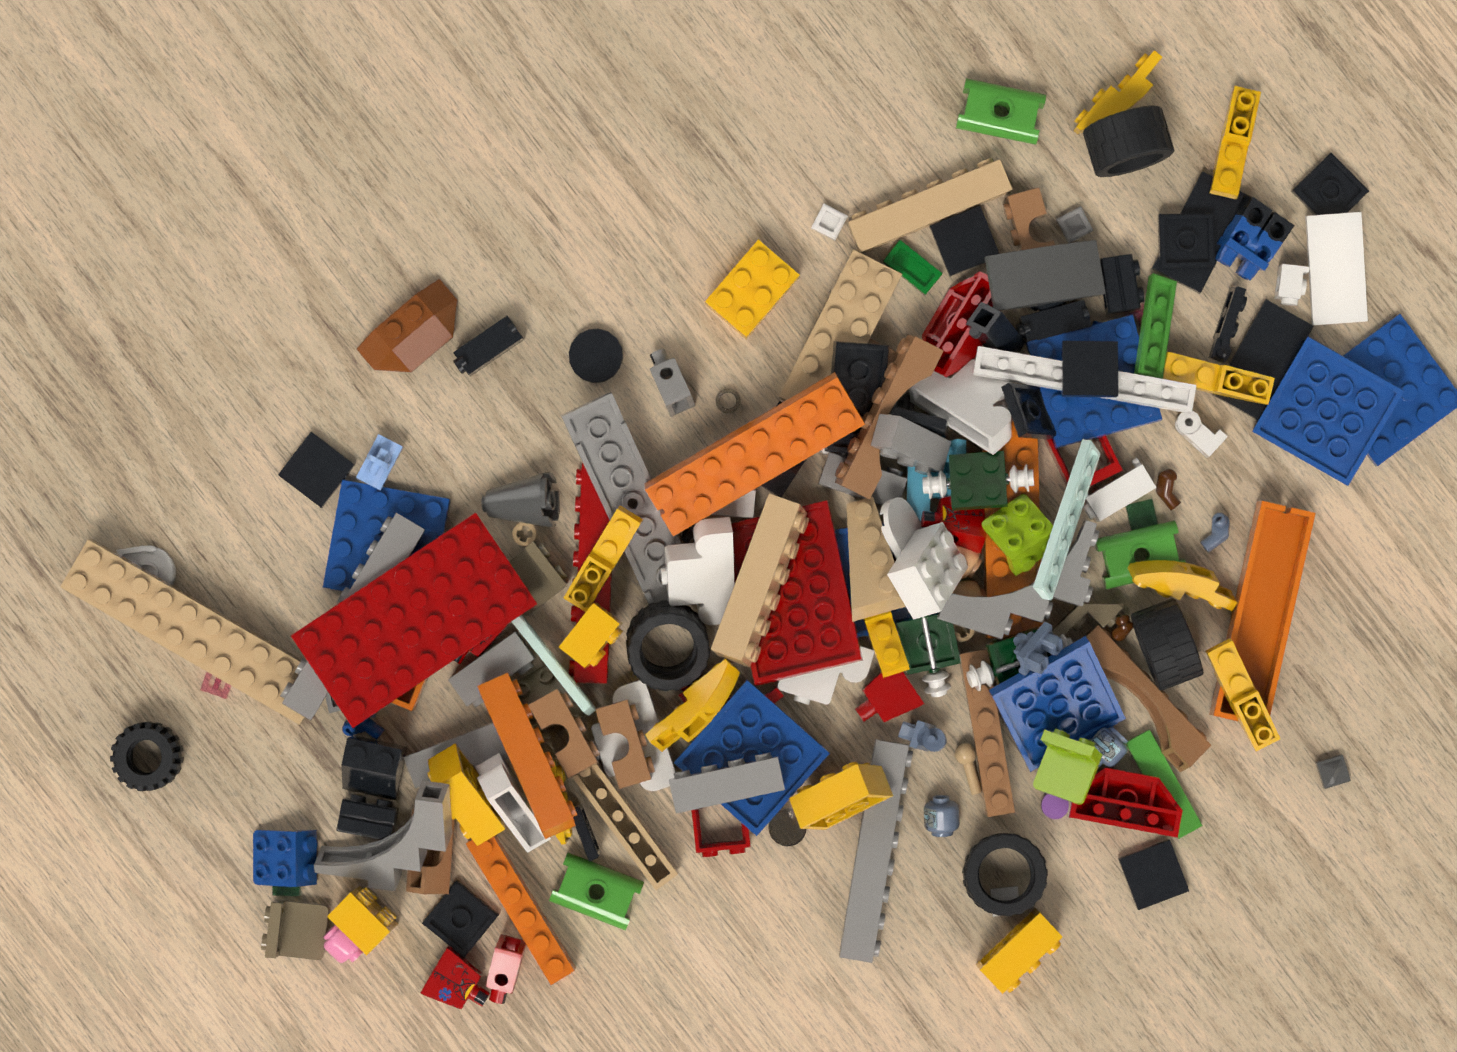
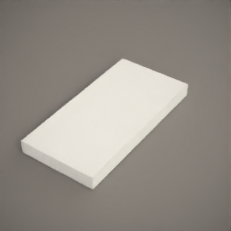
(1336, 268)

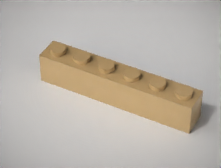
(930, 206)
(626, 826)

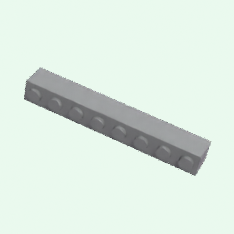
(394, 546)
(873, 858)

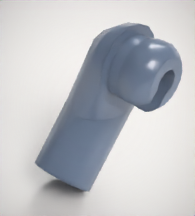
(1219, 532)

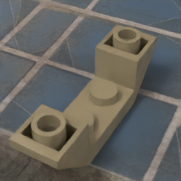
(1101, 613)

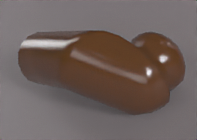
(1165, 487)
(1123, 629)

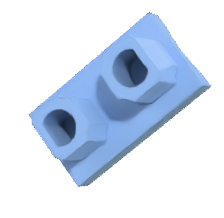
(379, 462)

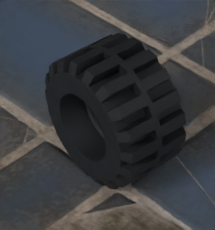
(123, 756)

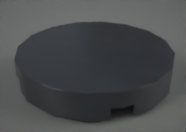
(595, 355)

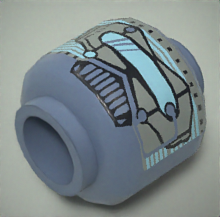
(1110, 745)
(941, 816)

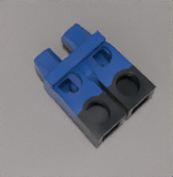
(1252, 237)

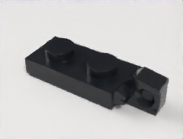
(1227, 324)

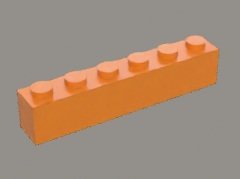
(526, 755)
(522, 909)

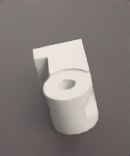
(1198, 434)

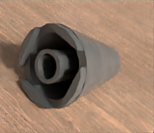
(525, 501)

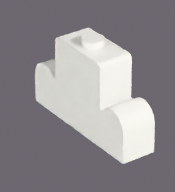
(969, 404)
(702, 570)
(821, 684)
(616, 746)
(509, 801)

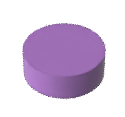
(1054, 807)

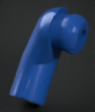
(367, 726)

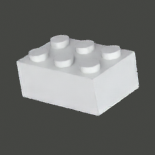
(928, 570)

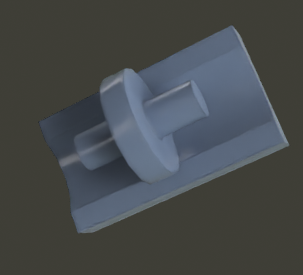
(1032, 647)
(923, 736)

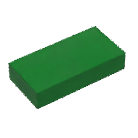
(912, 267)

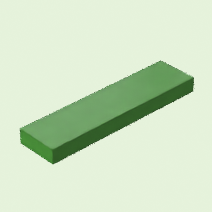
(1155, 326)
(1153, 763)

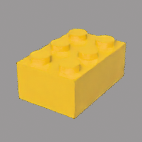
(752, 289)
(591, 635)
(840, 796)
(467, 799)
(363, 919)
(1019, 951)

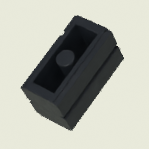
(1120, 284)
(367, 818)

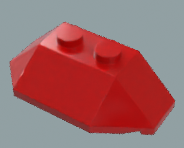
(948, 325)
(1130, 803)

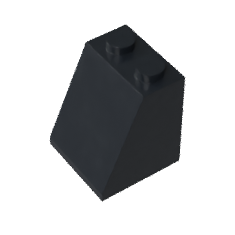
(372, 767)

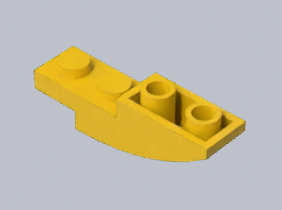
(1113, 101)
(1235, 142)
(1218, 378)
(603, 558)
(1177, 578)
(886, 644)
(1242, 695)
(703, 703)

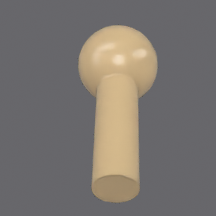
(966, 755)

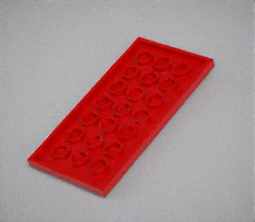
(413, 620)

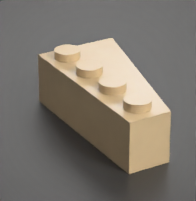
(869, 562)

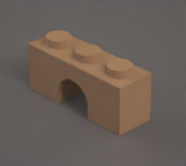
(1023, 209)
(555, 710)
(621, 719)
(435, 872)

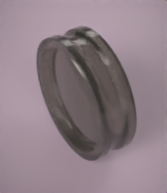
(785, 828)

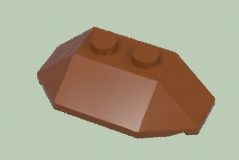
(412, 331)

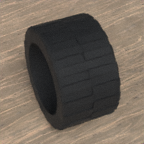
(1128, 141)
(1167, 644)
(673, 676)
(1037, 869)

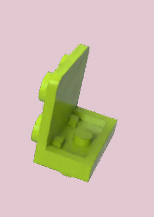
(1020, 533)
(1067, 766)

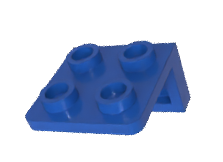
(284, 858)

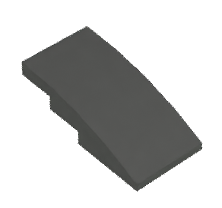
(1045, 275)

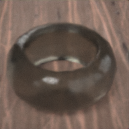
(733, 392)

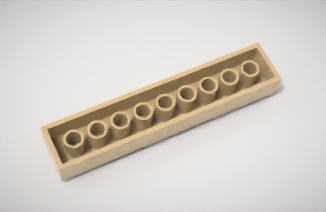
(183, 625)

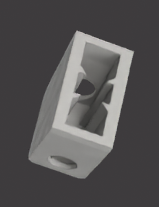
(673, 390)

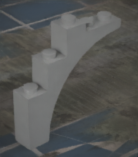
(992, 613)
(406, 849)

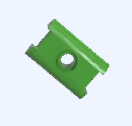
(1021, 109)
(1120, 548)
(575, 891)

